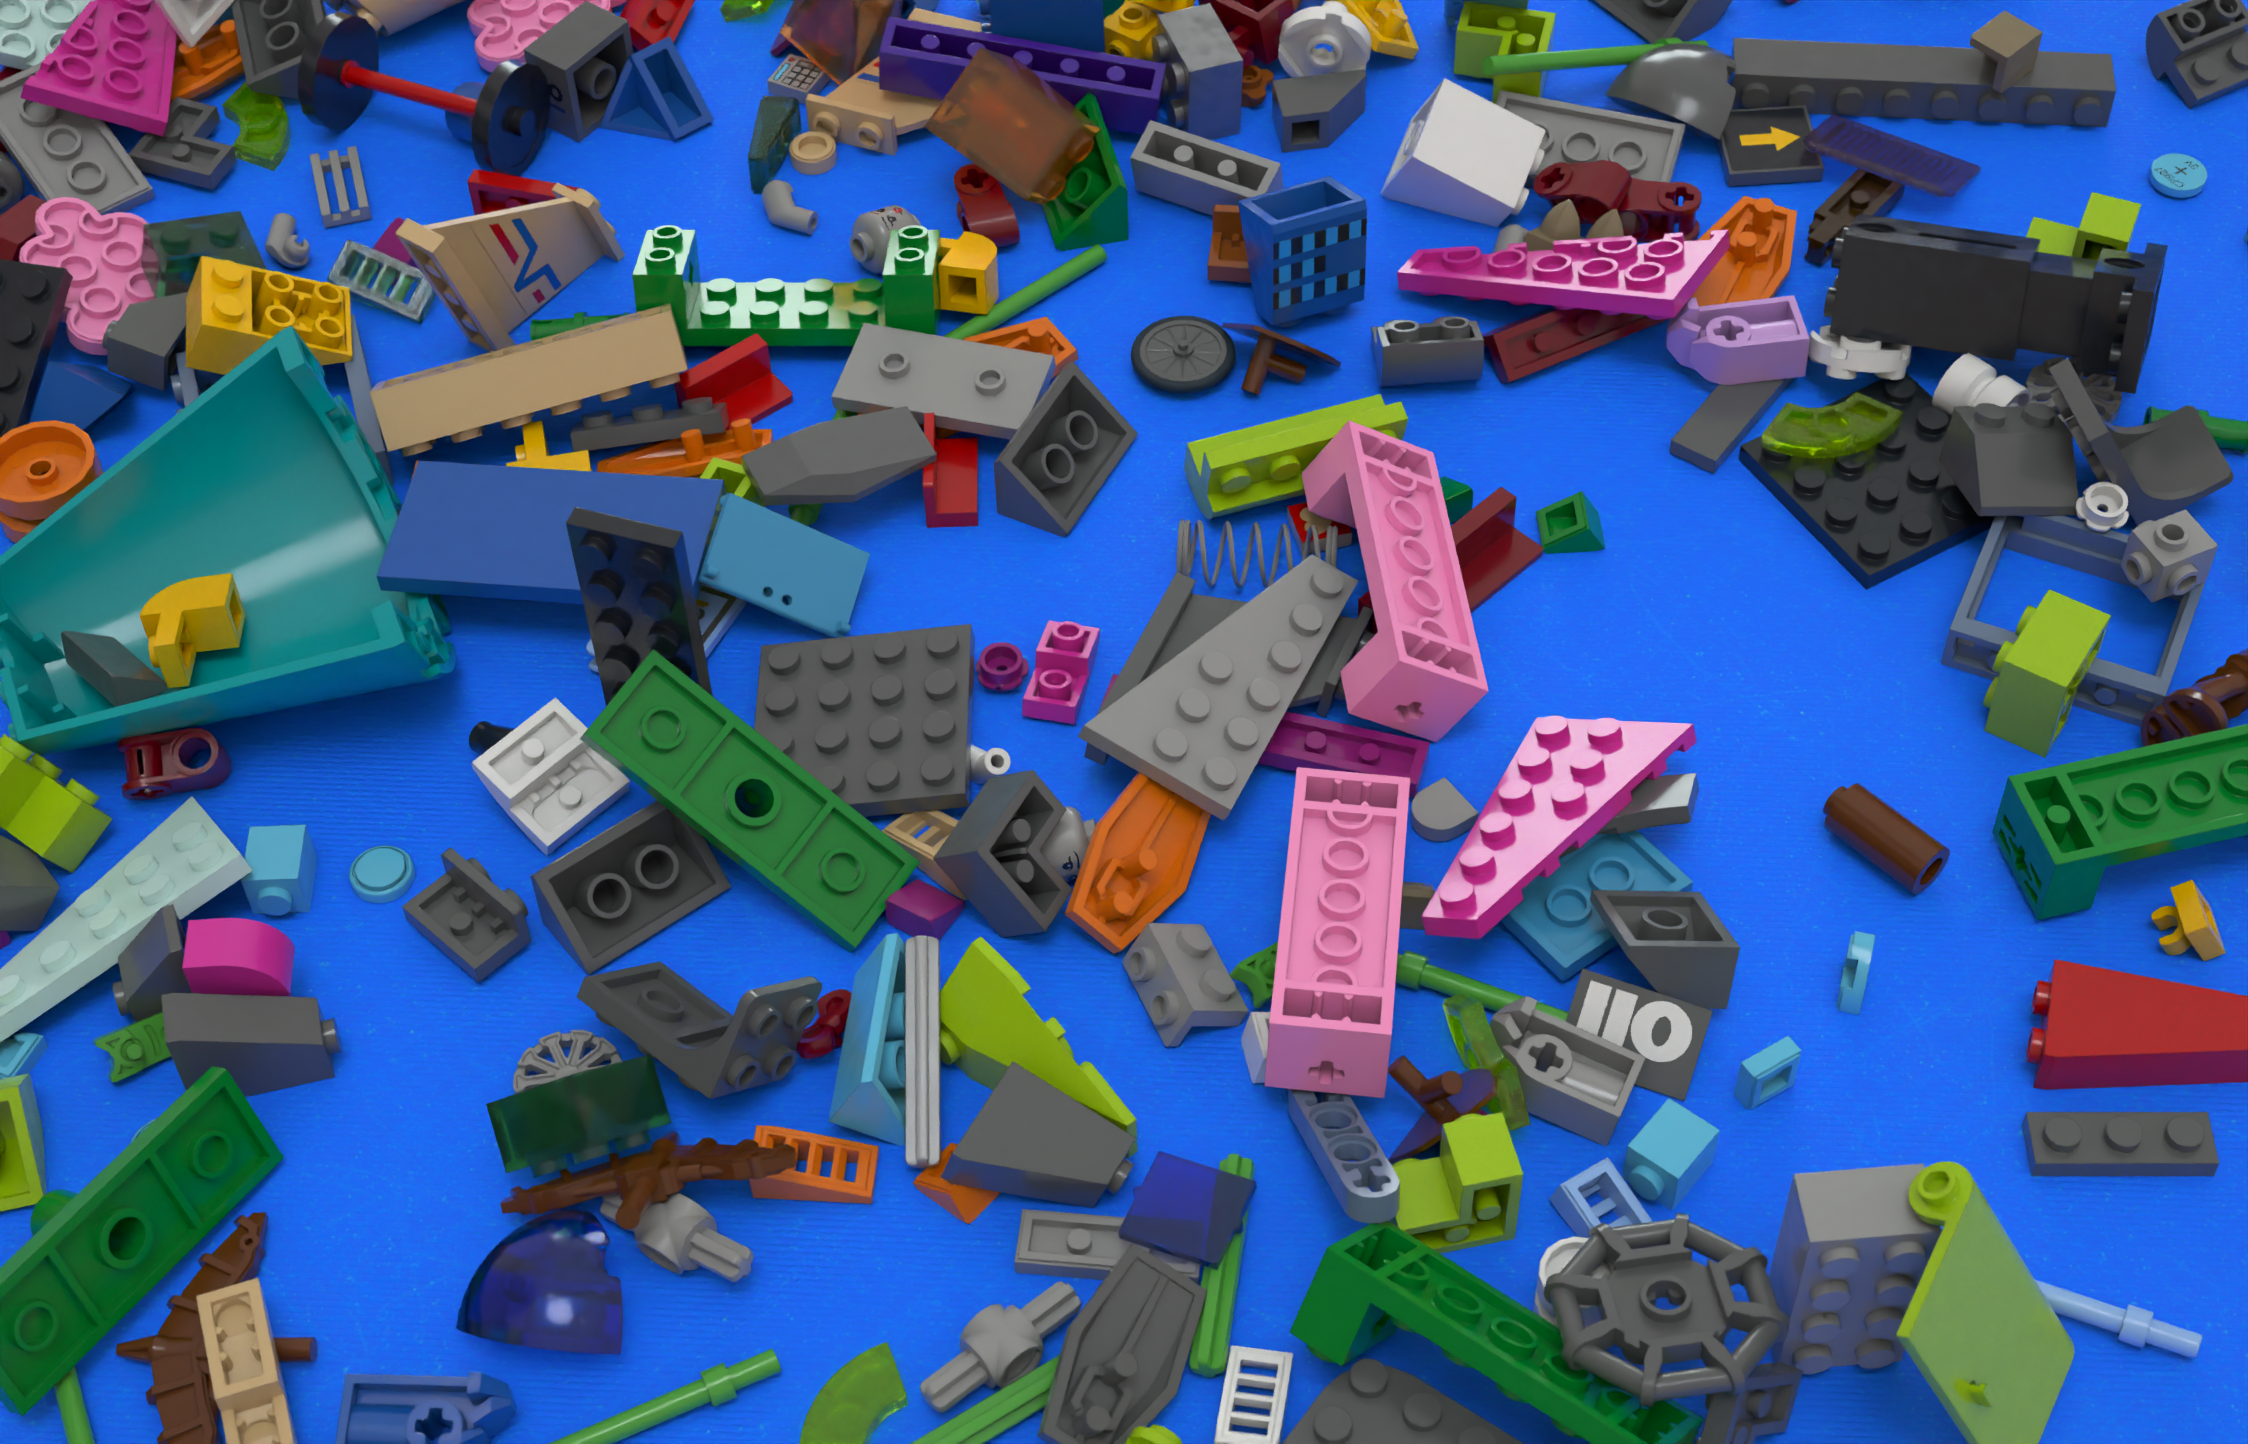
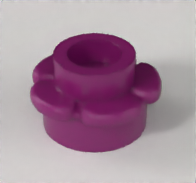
(1001, 667)

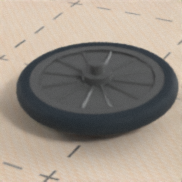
(1183, 354)

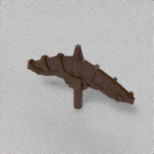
(652, 1176)
(179, 1352)

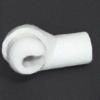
(988, 764)

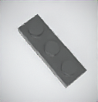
(648, 424)
(2120, 1144)

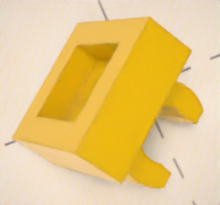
(2194, 923)

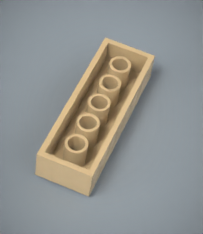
(529, 378)

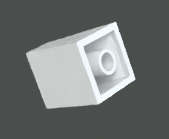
(1465, 157)

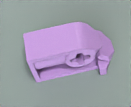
(1741, 340)

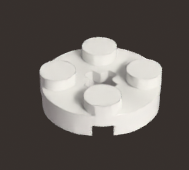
(1323, 25)
(1851, 355)

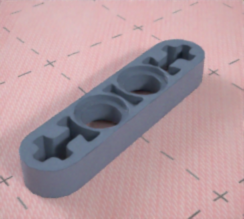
(1346, 1143)

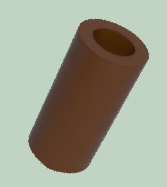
(1885, 837)

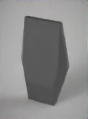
(839, 459)
(1123, 1353)

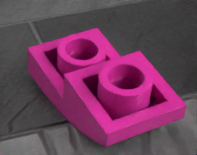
(1061, 672)

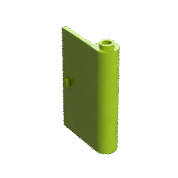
(1981, 1318)

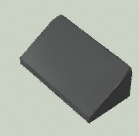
(110, 668)

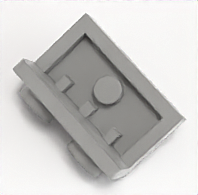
(1182, 980)

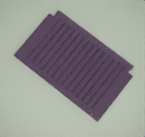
(1890, 157)

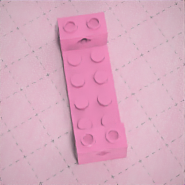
(1425, 657)
(1338, 934)

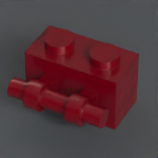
(1253, 26)

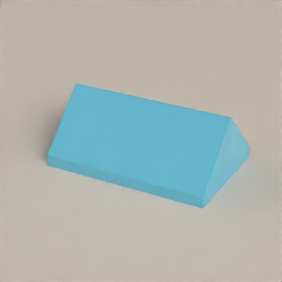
(872, 1057)

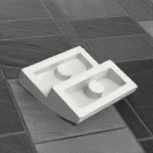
(550, 777)

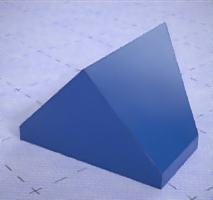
(656, 96)
(78, 394)

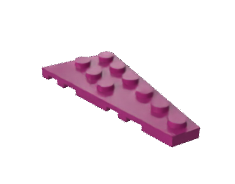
(111, 66)

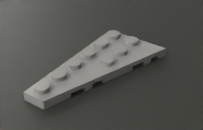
(1219, 701)

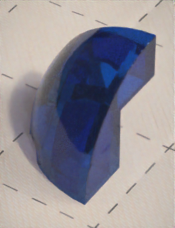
(548, 1288)

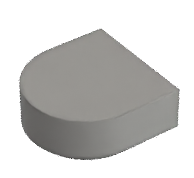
(1441, 812)

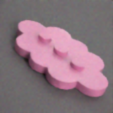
(512, 25)
(101, 257)

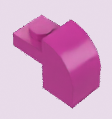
(237, 958)

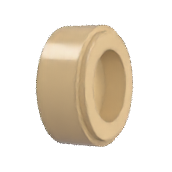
(813, 153)

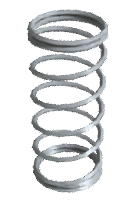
(1186, 550)

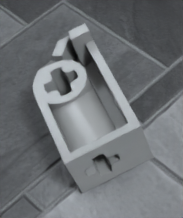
(1566, 1070)

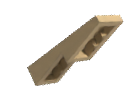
(245, 1365)

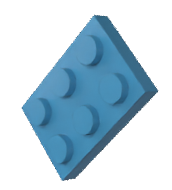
(1557, 910)

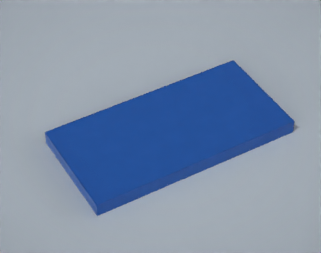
(507, 533)

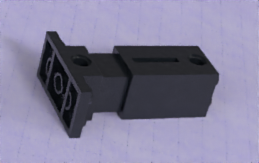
(1994, 295)

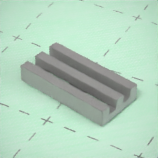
(335, 165)

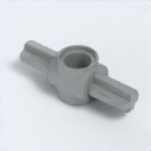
(684, 1236)
(1000, 1346)

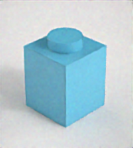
(281, 868)
(1670, 1154)

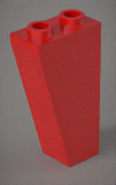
(2134, 1031)

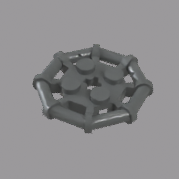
(1655, 1264)

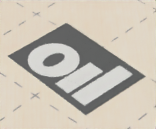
(1647, 1023)

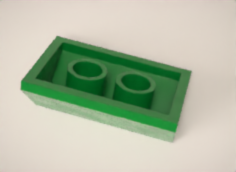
(1094, 199)

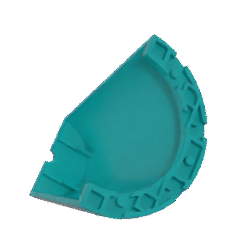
(243, 482)

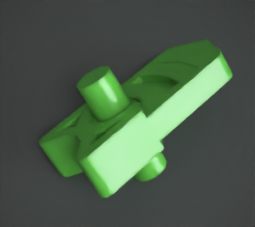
(1258, 974)
(134, 1046)

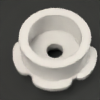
(2107, 497)

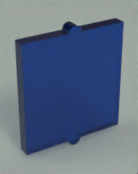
(1187, 1210)

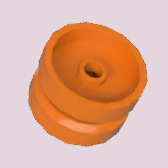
(42, 471)

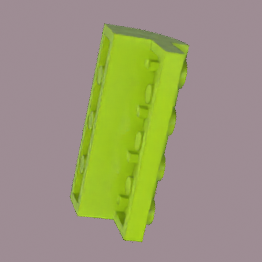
(1267, 459)

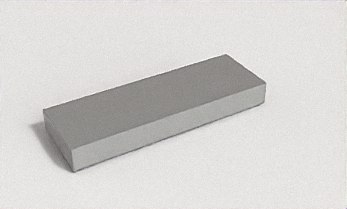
(1079, 1246)

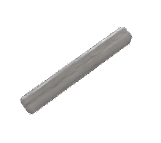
(922, 1052)

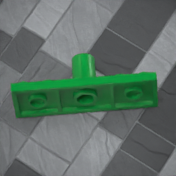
(719, 769)
(124, 1232)

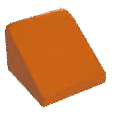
(958, 1200)

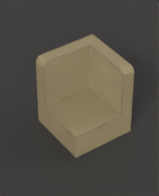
(2009, 44)

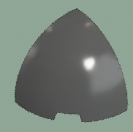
(1681, 85)

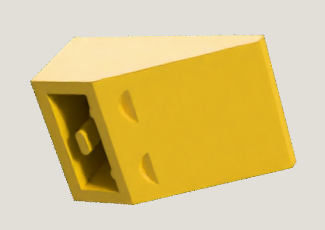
(242, 307)

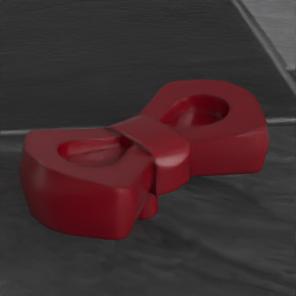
(826, 1030)

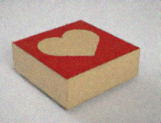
(1301, 519)

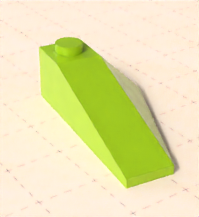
(992, 1025)

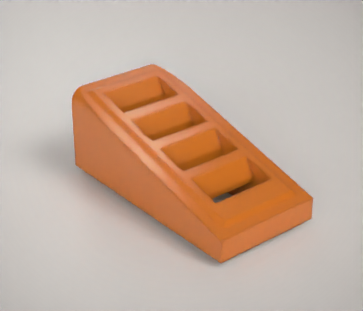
(810, 1185)

